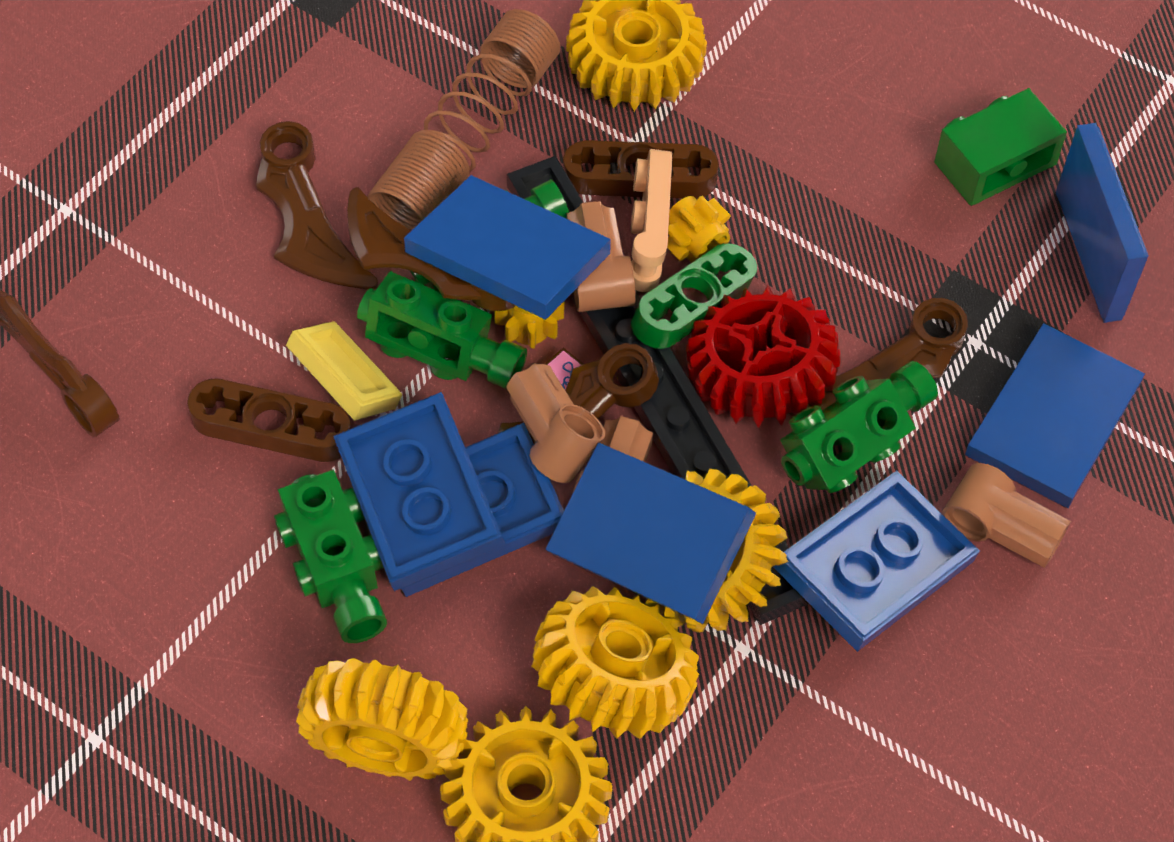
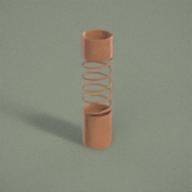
(433, 166)

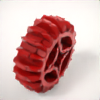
(777, 353)

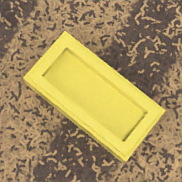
(344, 370)

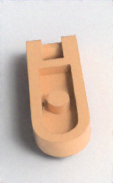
(651, 218)

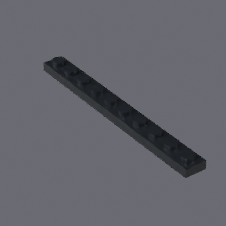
(675, 411)

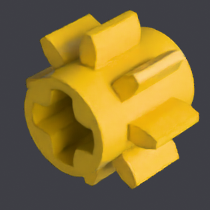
(696, 227)
(527, 327)

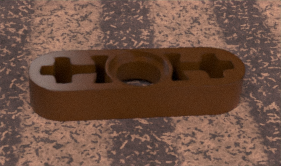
(625, 153)
(256, 400)

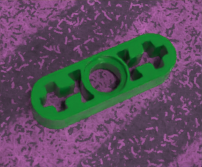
(697, 275)

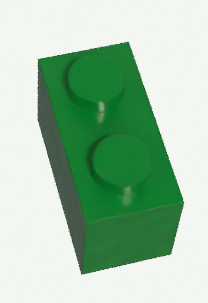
(999, 146)

